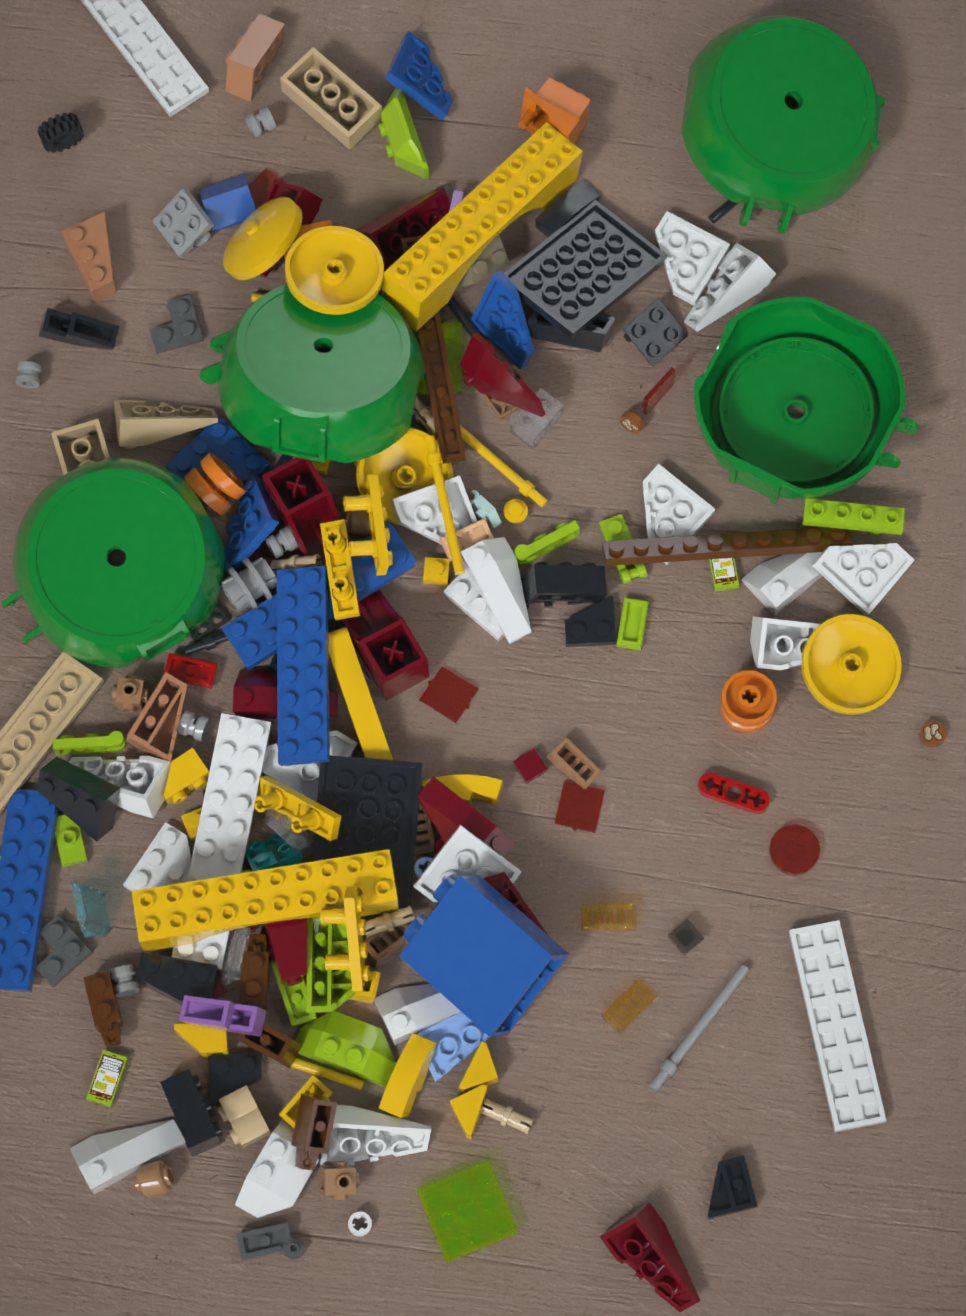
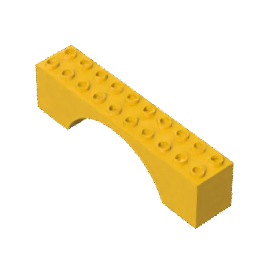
(437, 262)
(211, 906)

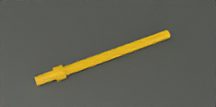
(435, 461)
(525, 487)

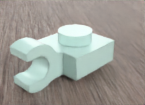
(484, 509)

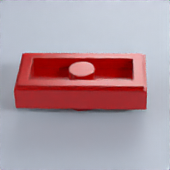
(191, 670)

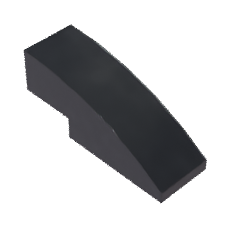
(566, 208)
(78, 330)

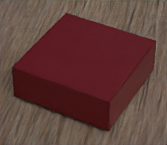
(530, 766)

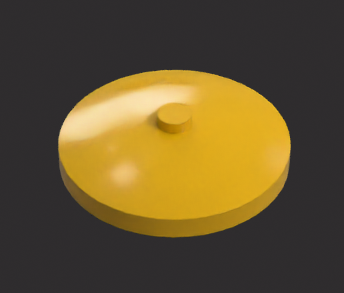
(262, 238)
(334, 270)
(400, 469)
(851, 664)

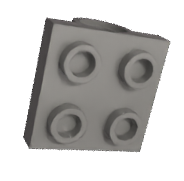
(184, 223)

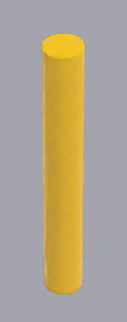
(328, 1074)

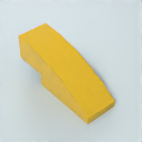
(472, 786)
(408, 1076)

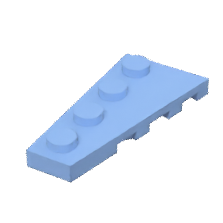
(455, 1041)

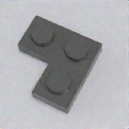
(182, 331)
(67, 953)

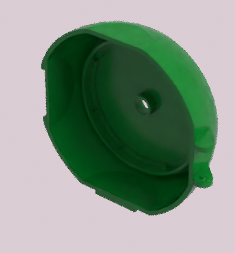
(757, 145)
(811, 359)
(311, 401)
(128, 610)

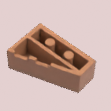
(252, 54)
(91, 252)
(159, 720)

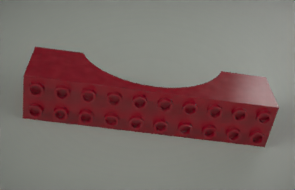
(379, 631)

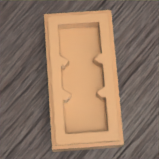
(469, 536)

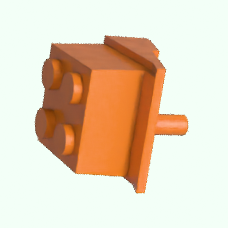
(556, 105)

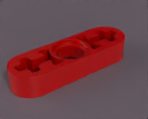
(753, 793)

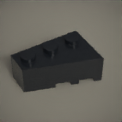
(591, 338)
(564, 583)
(80, 796)
(177, 977)
(192, 1112)

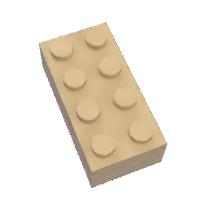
(331, 98)
(80, 445)

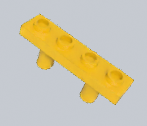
(377, 515)
(340, 569)
(301, 809)
(356, 928)

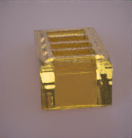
(629, 926)
(613, 1021)

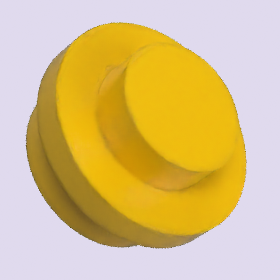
(515, 511)

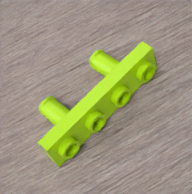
(854, 516)

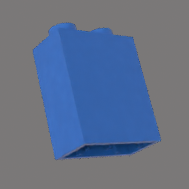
(482, 953)

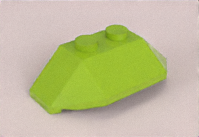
(402, 136)
(326, 987)
(348, 1047)

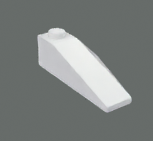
(739, 279)
(782, 579)
(498, 580)
(779, 642)
(140, 780)
(412, 1010)
(369, 1135)
(119, 1153)

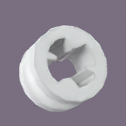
(357, 1215)

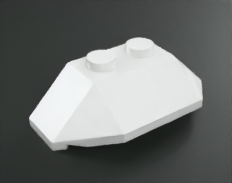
(274, 1179)

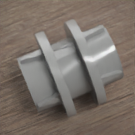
(249, 584)

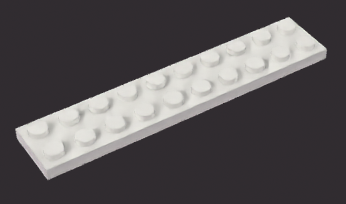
(226, 816)

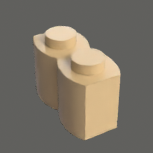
(244, 1117)

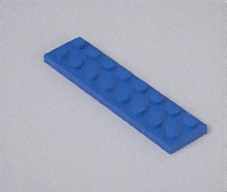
(255, 632)
(303, 666)
(23, 885)

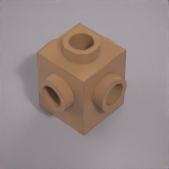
(130, 702)
(330, 1176)

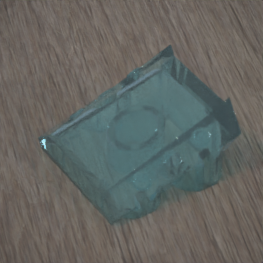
(91, 910)

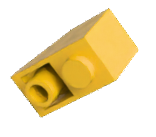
(184, 776)
(203, 1039)

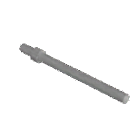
(669, 1067)

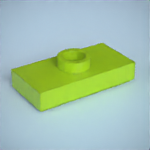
(69, 842)

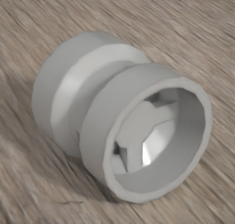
(260, 122)
(281, 542)
(193, 725)
(124, 980)

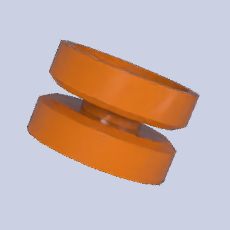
(215, 483)
(734, 701)

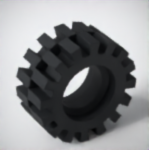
(60, 132)

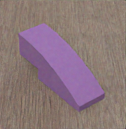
(222, 1015)

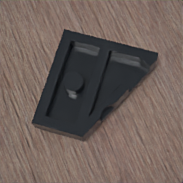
(592, 626)
(231, 1073)
(731, 1189)

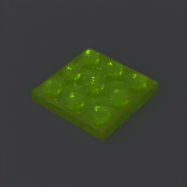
(467, 1211)

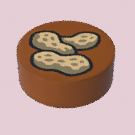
(632, 422)
(932, 734)

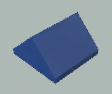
(228, 202)

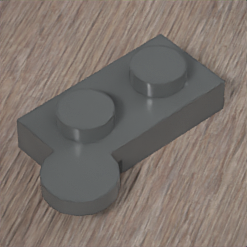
(270, 1241)

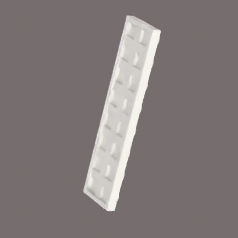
(149, 52)
(837, 1026)

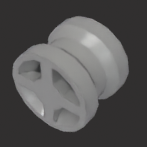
(28, 374)

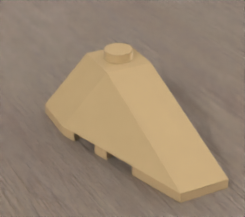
(144, 424)

